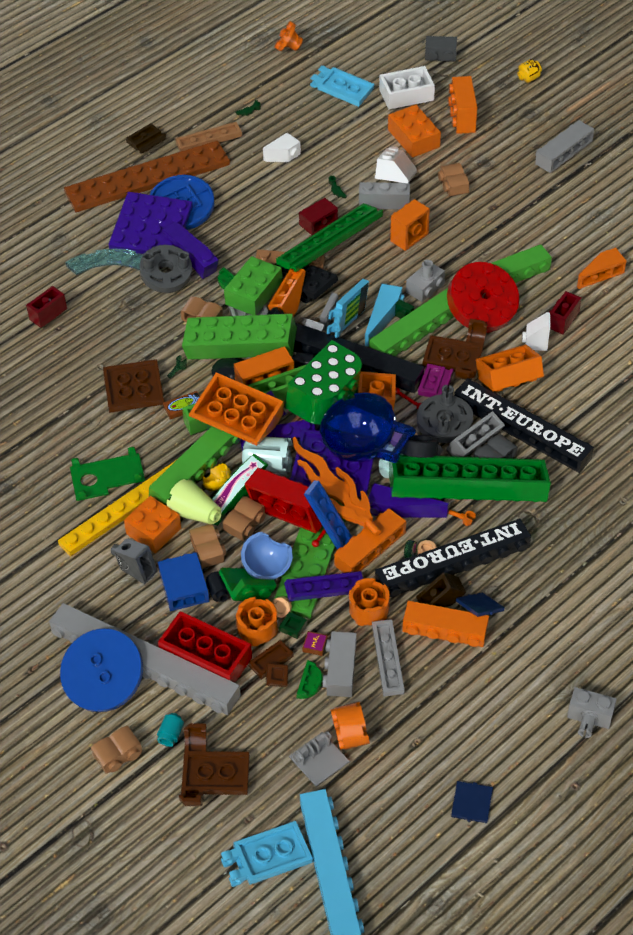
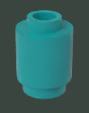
(170, 729)

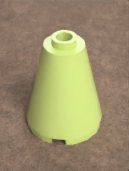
(193, 503)

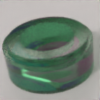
(410, 549)

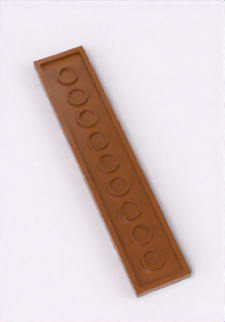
(145, 176)

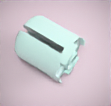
(272, 451)

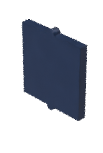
(480, 604)
(472, 802)

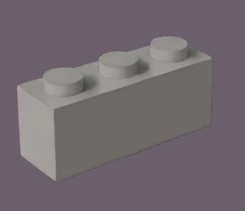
(384, 194)
(475, 436)
(340, 664)

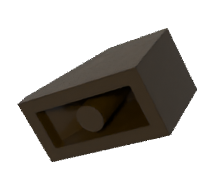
(442, 591)

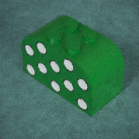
(324, 381)

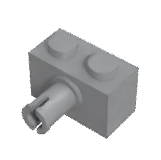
(425, 281)
(591, 710)

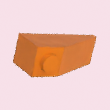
(604, 266)
(289, 292)

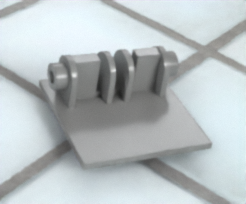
(319, 758)

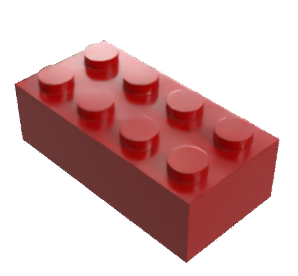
(282, 499)
(206, 646)

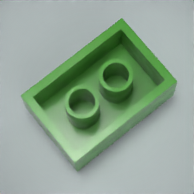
(253, 286)

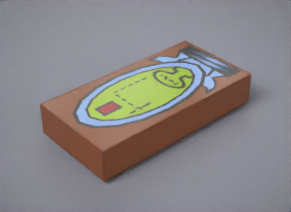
(174, 407)

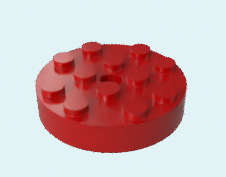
(496, 305)

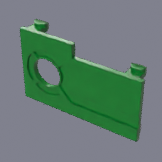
(109, 474)

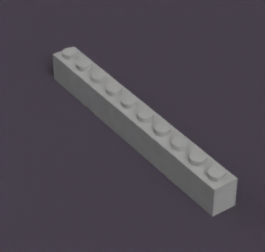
(158, 664)

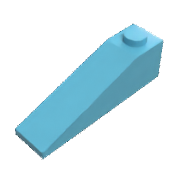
(383, 310)

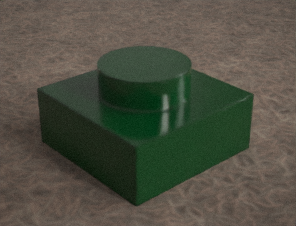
(402, 308)
(293, 625)

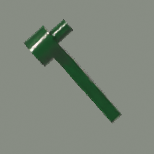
(249, 110)
(336, 189)

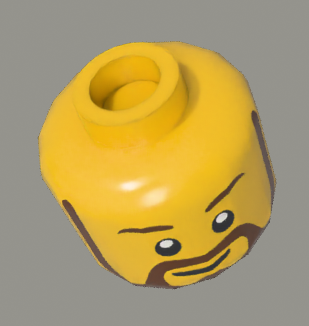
(529, 70)

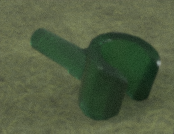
(179, 365)

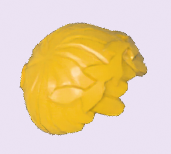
(217, 477)

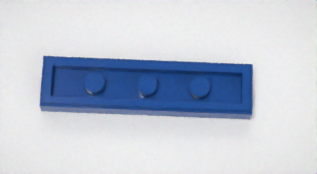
(327, 514)

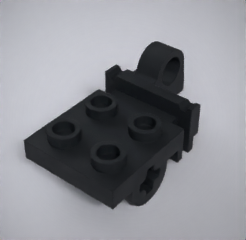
(315, 282)

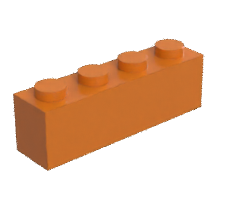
(366, 547)
(445, 624)

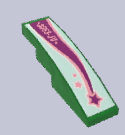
(234, 487)

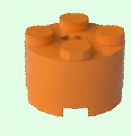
(368, 601)
(256, 621)
(350, 726)

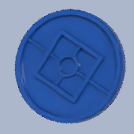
(189, 189)
(101, 670)

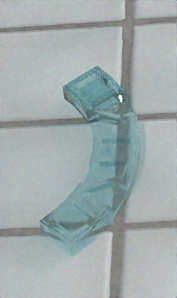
(104, 257)

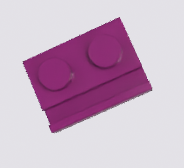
(434, 379)

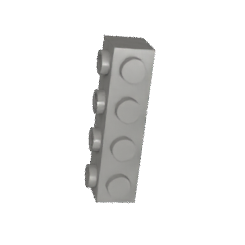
(564, 146)

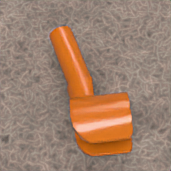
(465, 517)

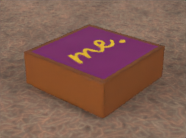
(315, 643)

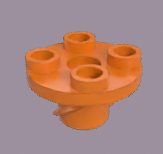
(289, 38)

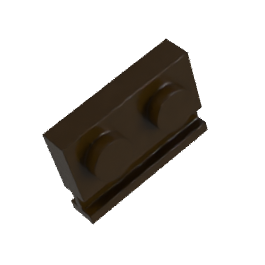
(146, 138)

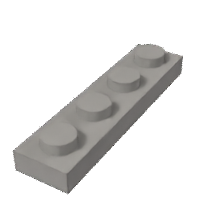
(387, 658)

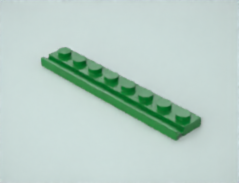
(329, 237)

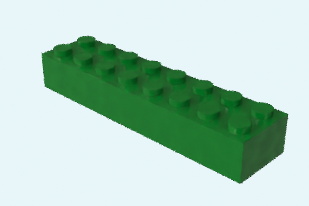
(470, 478)

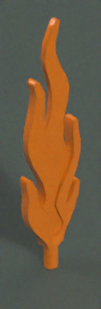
(344, 492)

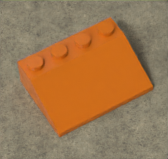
(238, 409)

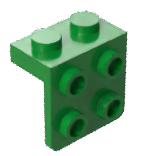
(243, 586)

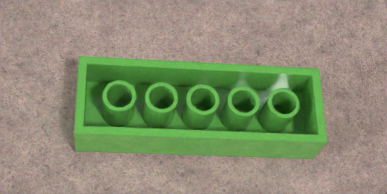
(238, 336)

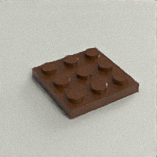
(133, 385)

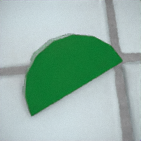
(224, 277)
(310, 682)

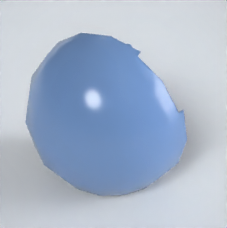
(265, 557)

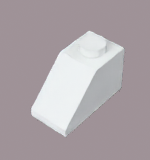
(282, 149)
(537, 333)

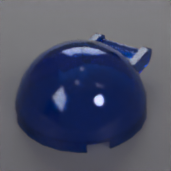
(363, 429)

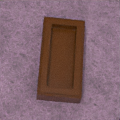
(276, 654)

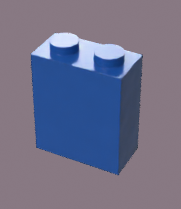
(183, 581)

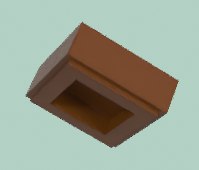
(276, 675)

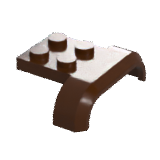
(458, 354)
(210, 771)

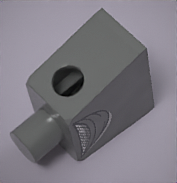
(135, 559)

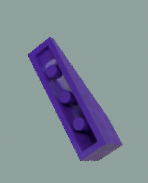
(201, 257)
(407, 507)

